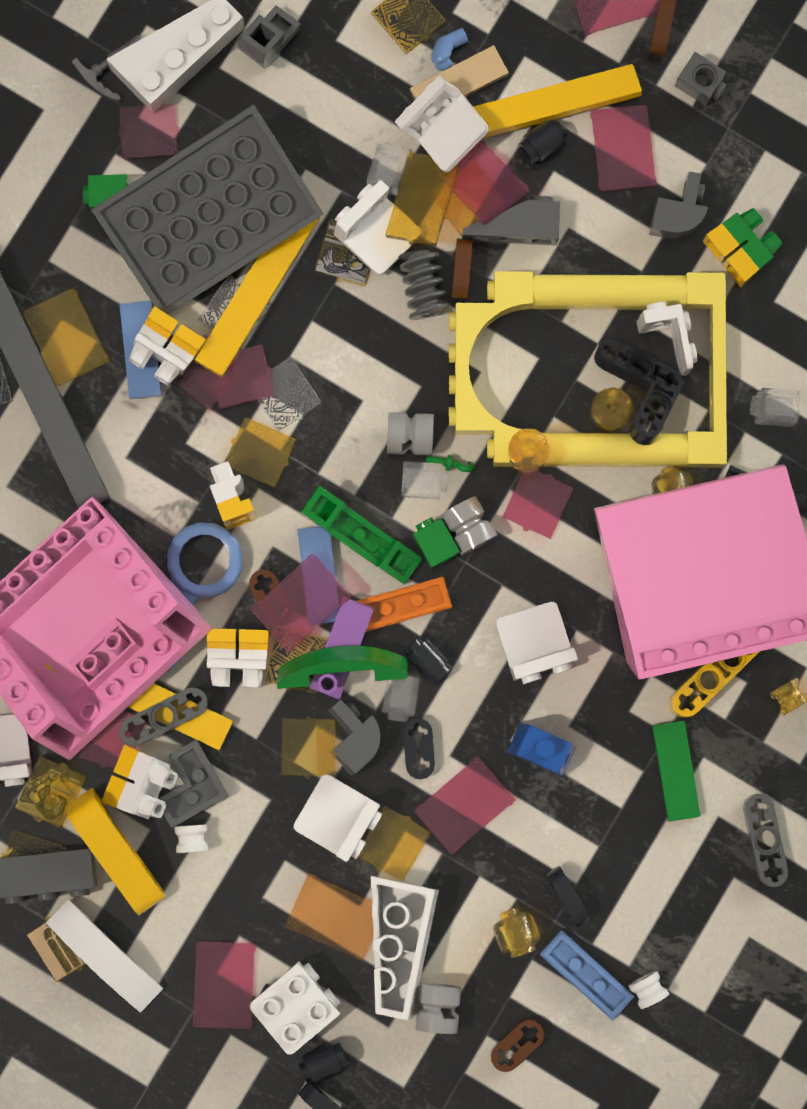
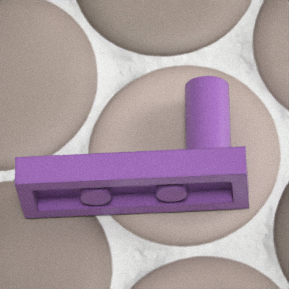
(346, 631)

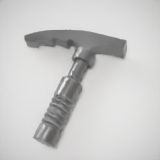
(91, 75)

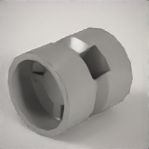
(410, 433)
(468, 525)
(438, 1008)

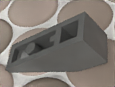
(526, 223)

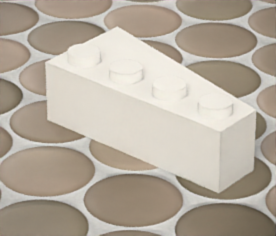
(175, 53)
(399, 943)

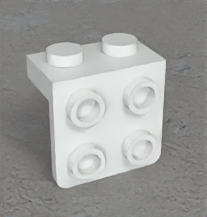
(443, 123)
(365, 226)
(662, 317)
(535, 642)
(14, 751)
(337, 817)
(295, 1007)

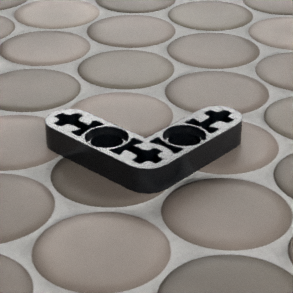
(655, 388)

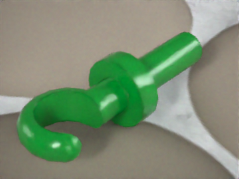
(449, 463)

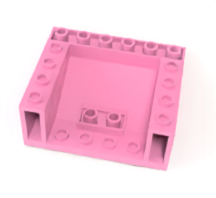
(707, 571)
(98, 619)

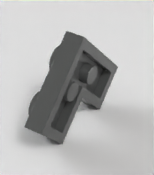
(200, 787)

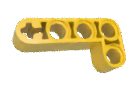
(722, 673)
(114, 851)

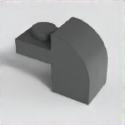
(268, 36)
(676, 218)
(362, 740)

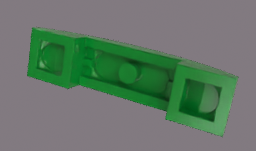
(360, 535)
(337, 659)

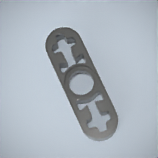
(145, 734)
(763, 865)

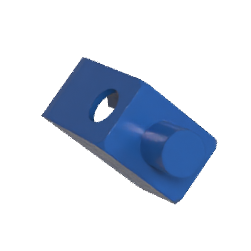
(541, 749)

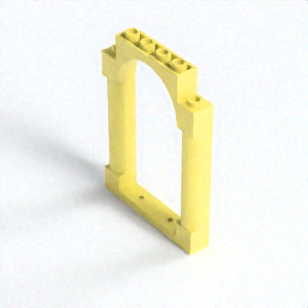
(523, 291)

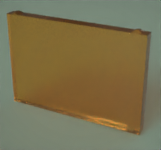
(333, 917)

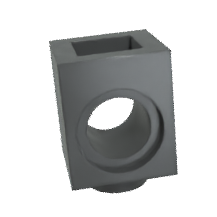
(701, 66)

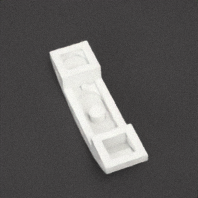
(104, 956)

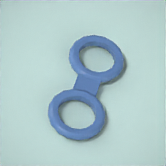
(189, 589)

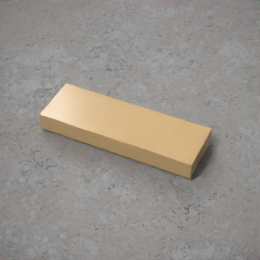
(470, 74)

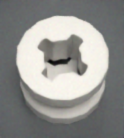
(191, 838)
(648, 989)

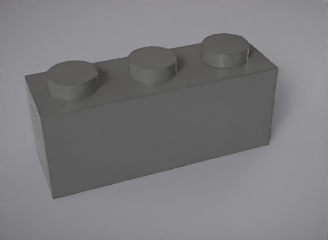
(47, 875)

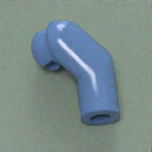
(444, 47)

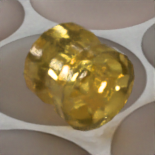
(789, 696)

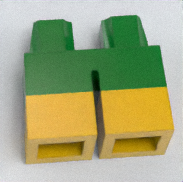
(733, 234)

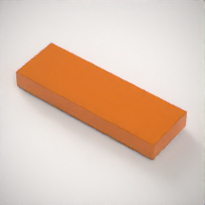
(407, 603)

